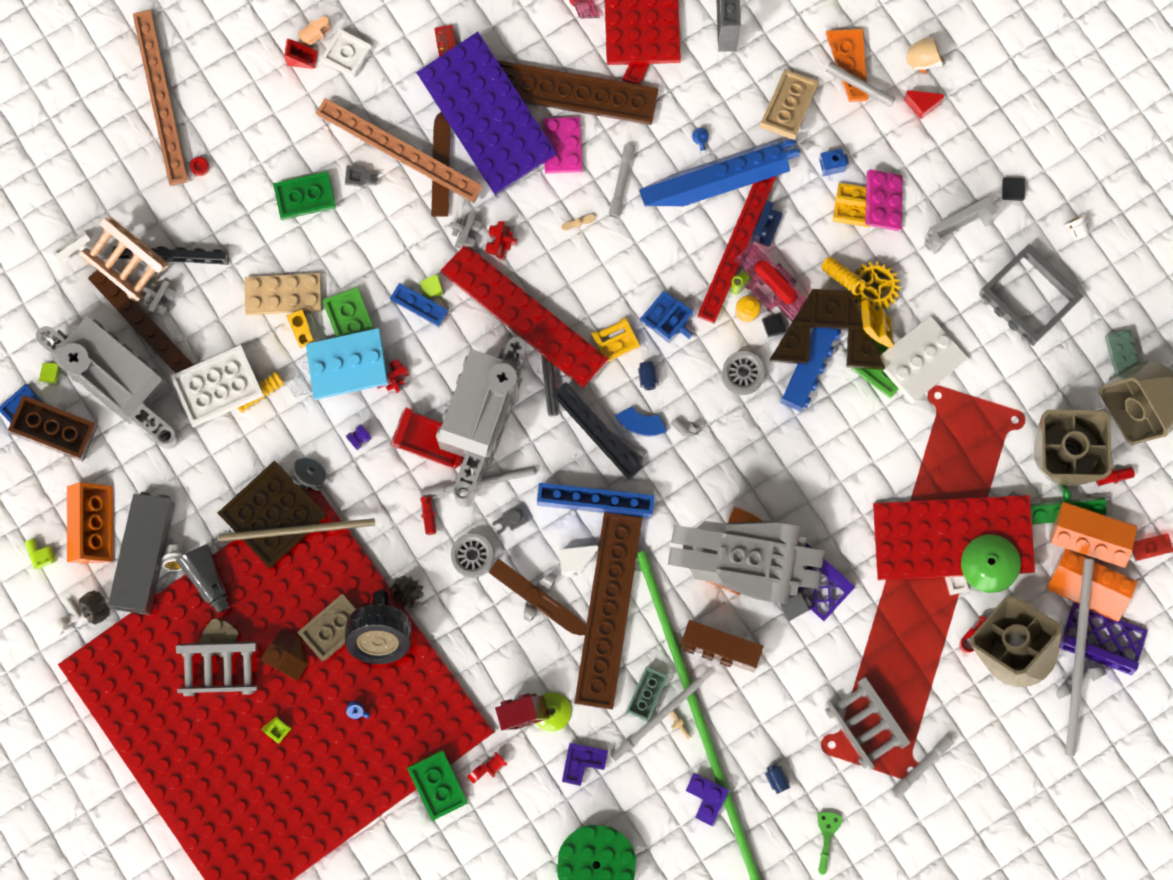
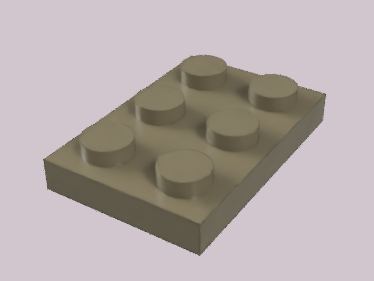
(327, 630)

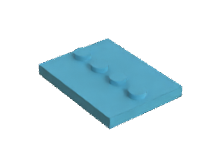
(347, 364)

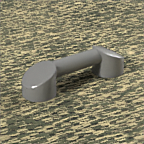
(547, 581)
(1094, 673)

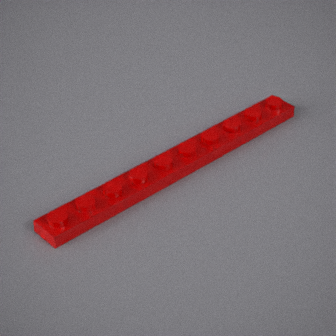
(737, 243)

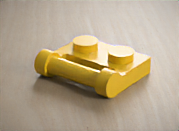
(617, 345)

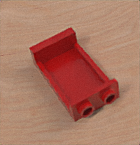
(418, 436)

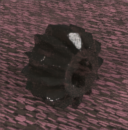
(406, 591)
(94, 607)

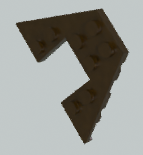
(828, 311)

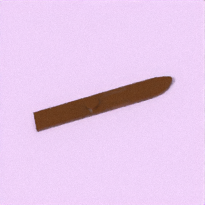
(441, 153)
(537, 598)

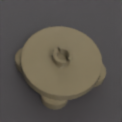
(219, 631)

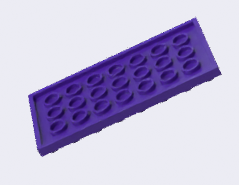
(486, 113)

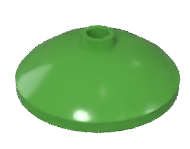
(989, 577)

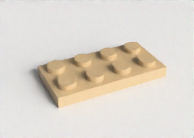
(789, 104)
(283, 294)

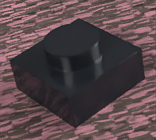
(773, 325)

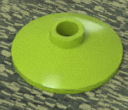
(562, 715)

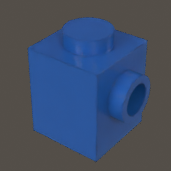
(833, 162)

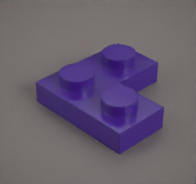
(580, 757)
(713, 797)

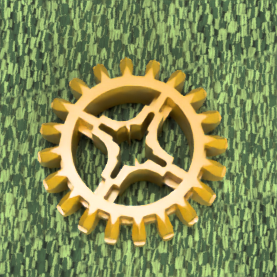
(889, 281)

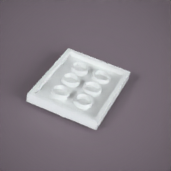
(922, 359)
(216, 386)

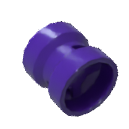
(358, 437)

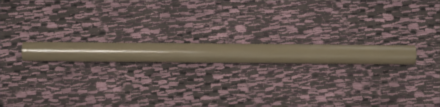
(297, 530)

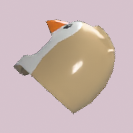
(924, 55)

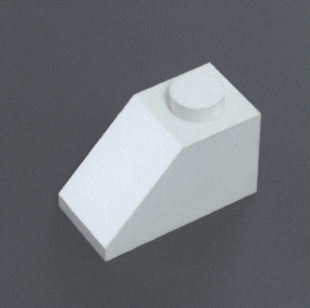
(575, 560)

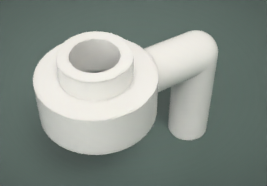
(61, 625)

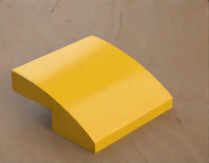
(850, 205)
(877, 324)

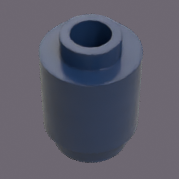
(648, 375)
(777, 778)

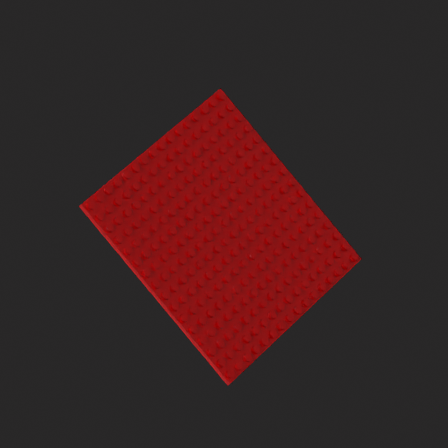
(206, 764)

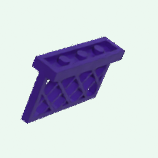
(839, 581)
(1103, 655)

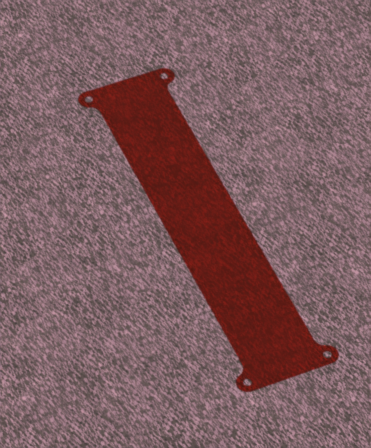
(918, 612)

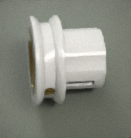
(1077, 227)
(173, 552)

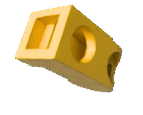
(300, 328)

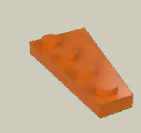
(849, 53)

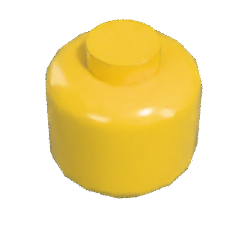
(747, 309)

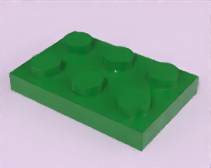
(304, 195)
(437, 785)

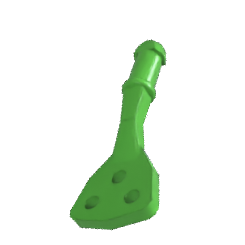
(827, 834)

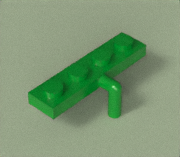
(1048, 511)

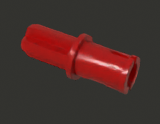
(1117, 475)
(428, 515)

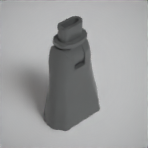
(203, 573)

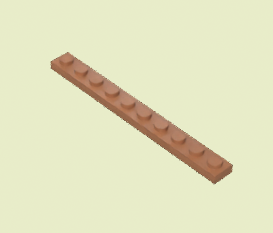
(160, 98)
(399, 150)

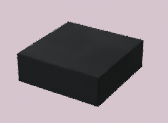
(1013, 189)

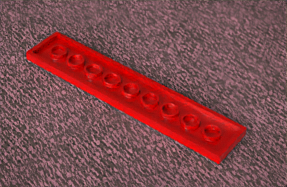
(524, 316)

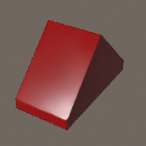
(299, 55)
(923, 102)

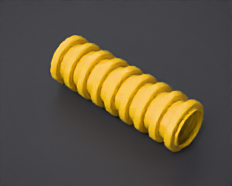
(843, 275)
(267, 386)

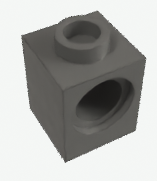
(796, 606)

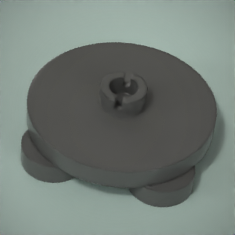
(309, 473)

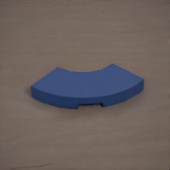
(640, 424)

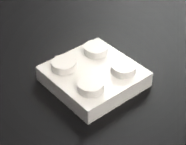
(346, 53)
(65, 252)

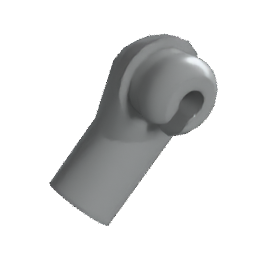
(685, 429)

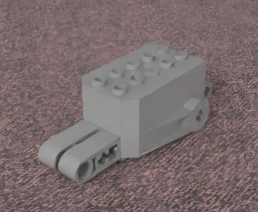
(110, 374)
(480, 412)
(748, 557)

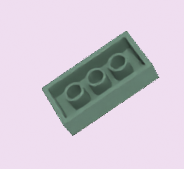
(1122, 351)
(647, 694)

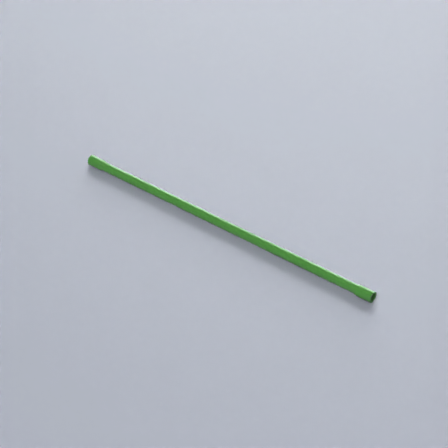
(646, 568)

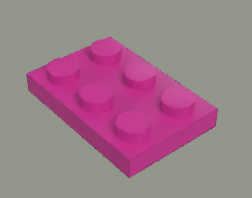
(566, 140)
(884, 200)

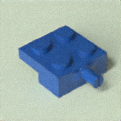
(668, 317)

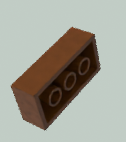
(52, 428)
(721, 646)

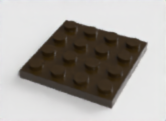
(271, 503)

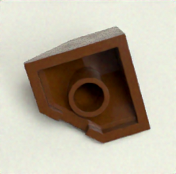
(286, 655)

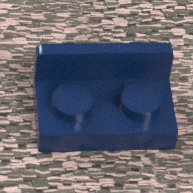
(767, 225)

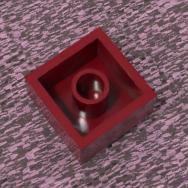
(522, 712)

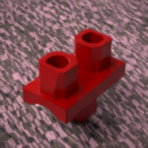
(503, 240)
(394, 377)

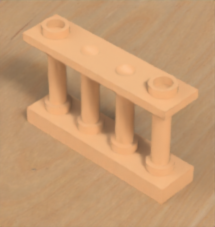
(140, 250)

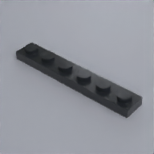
(183, 255)
(597, 430)

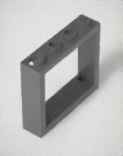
(728, 24)
(1051, 275)

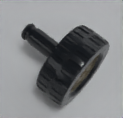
(378, 632)

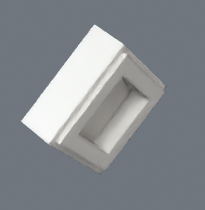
(956, 585)

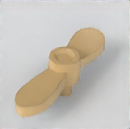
(578, 222)
(679, 724)

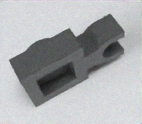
(356, 176)
(513, 519)

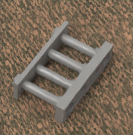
(208, 650)
(886, 723)

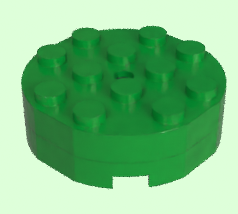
(593, 845)

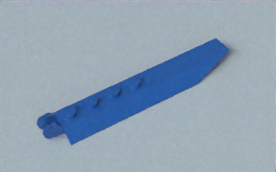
(721, 175)

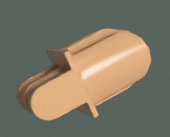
(314, 31)

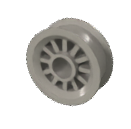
(747, 357)
(465, 571)

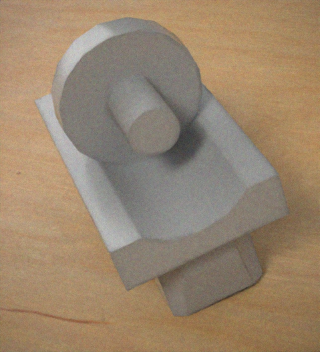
(469, 223)
(156, 306)

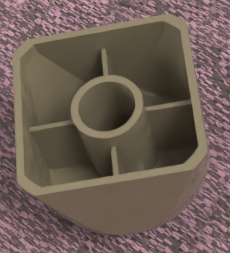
(1141, 401)
(1086, 432)
(1018, 643)

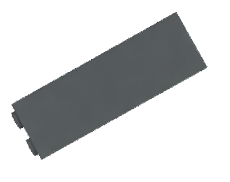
(141, 553)

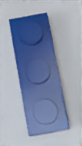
(419, 305)

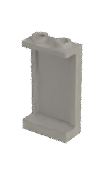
(983, 209)

